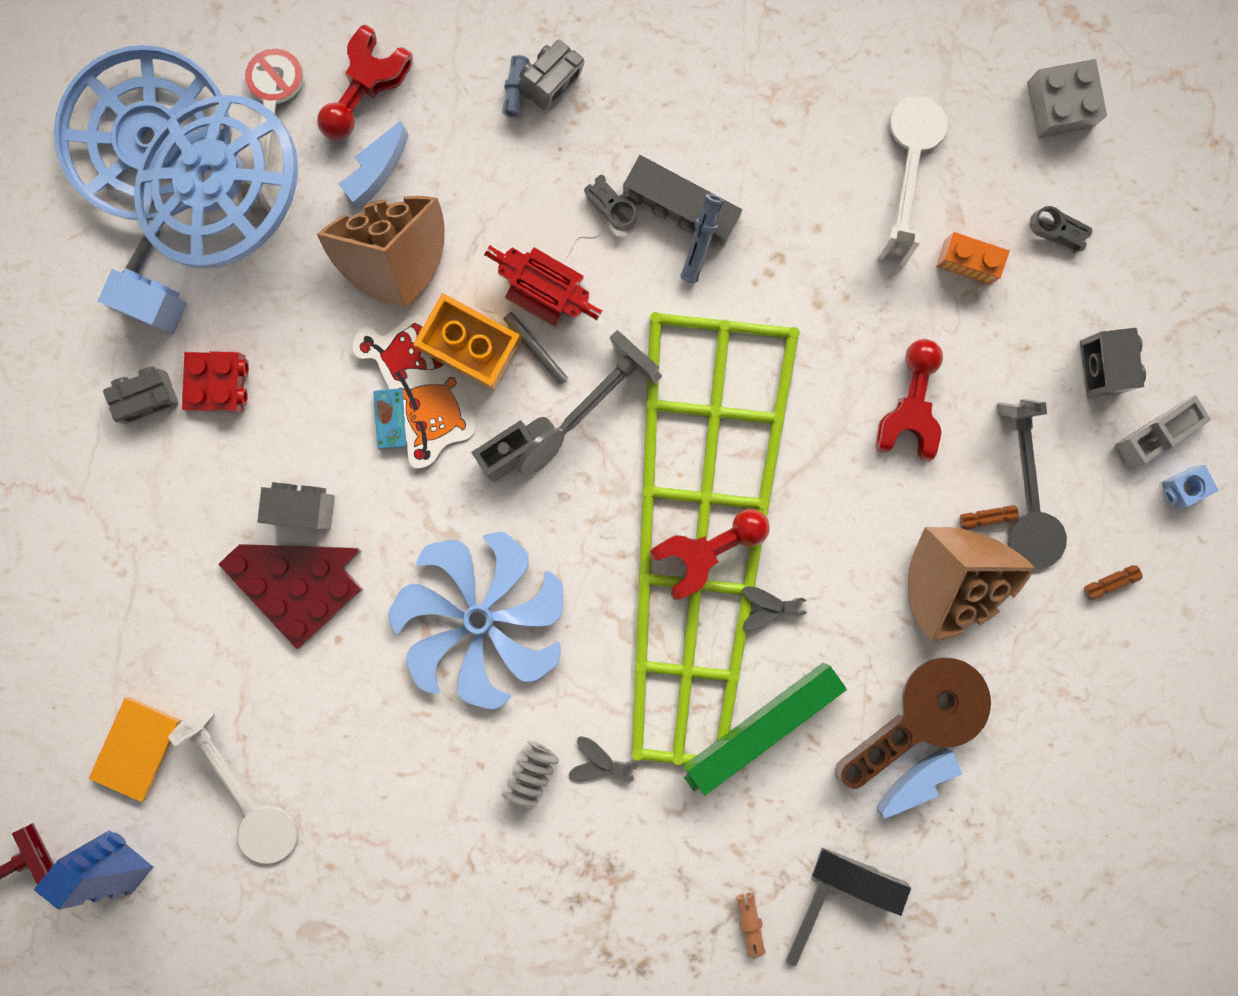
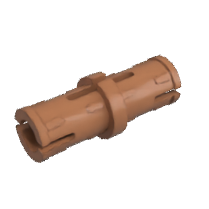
(750, 924)

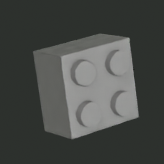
(1067, 98)

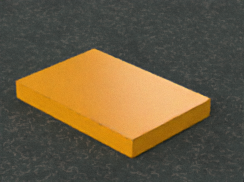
(134, 749)

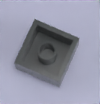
(1112, 362)
(295, 508)

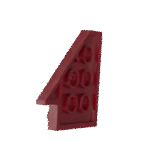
(294, 584)

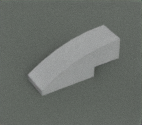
(1163, 432)

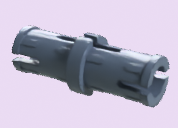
(513, 98)

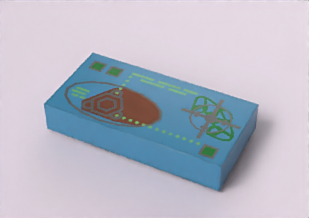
(389, 418)

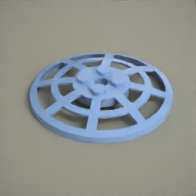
(129, 124)
(221, 186)

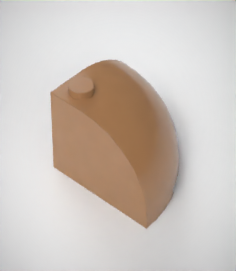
(388, 247)
(961, 579)

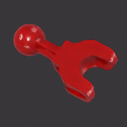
(366, 76)
(913, 413)
(748, 528)

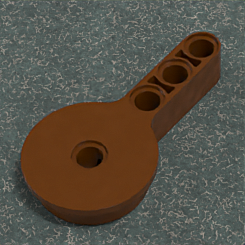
(923, 719)

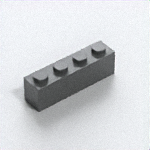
(675, 198)

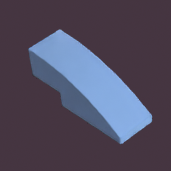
(376, 165)
(919, 783)

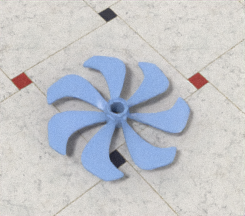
(472, 680)

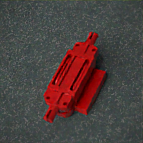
(543, 285)

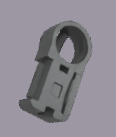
(608, 201)
(1065, 229)

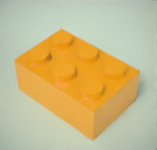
(468, 342)

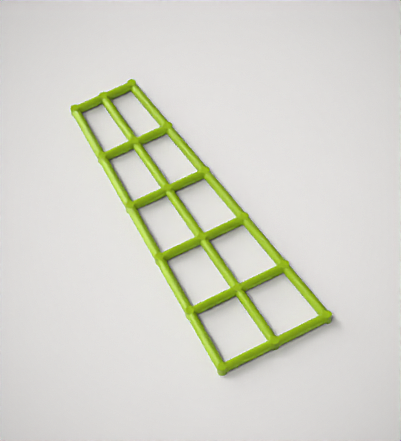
(705, 499)

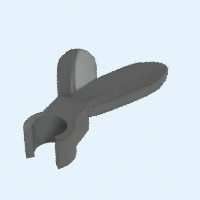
(771, 608)
(601, 764)

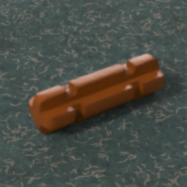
(989, 517)
(1113, 582)

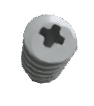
(532, 775)

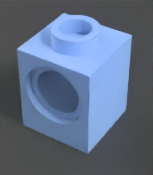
(1201, 486)

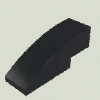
(862, 881)

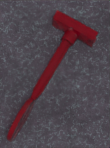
(32, 854)

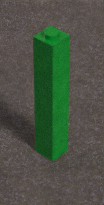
(763, 729)

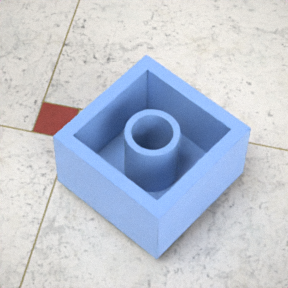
(143, 299)

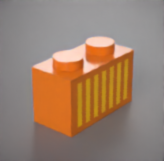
(972, 258)

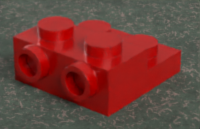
(214, 381)

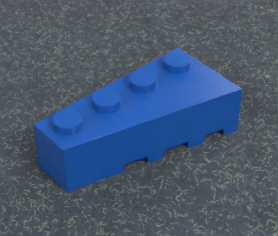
(94, 871)

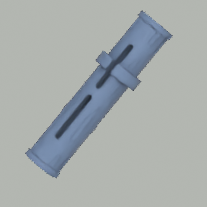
(705, 227)

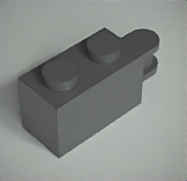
(503, 451)

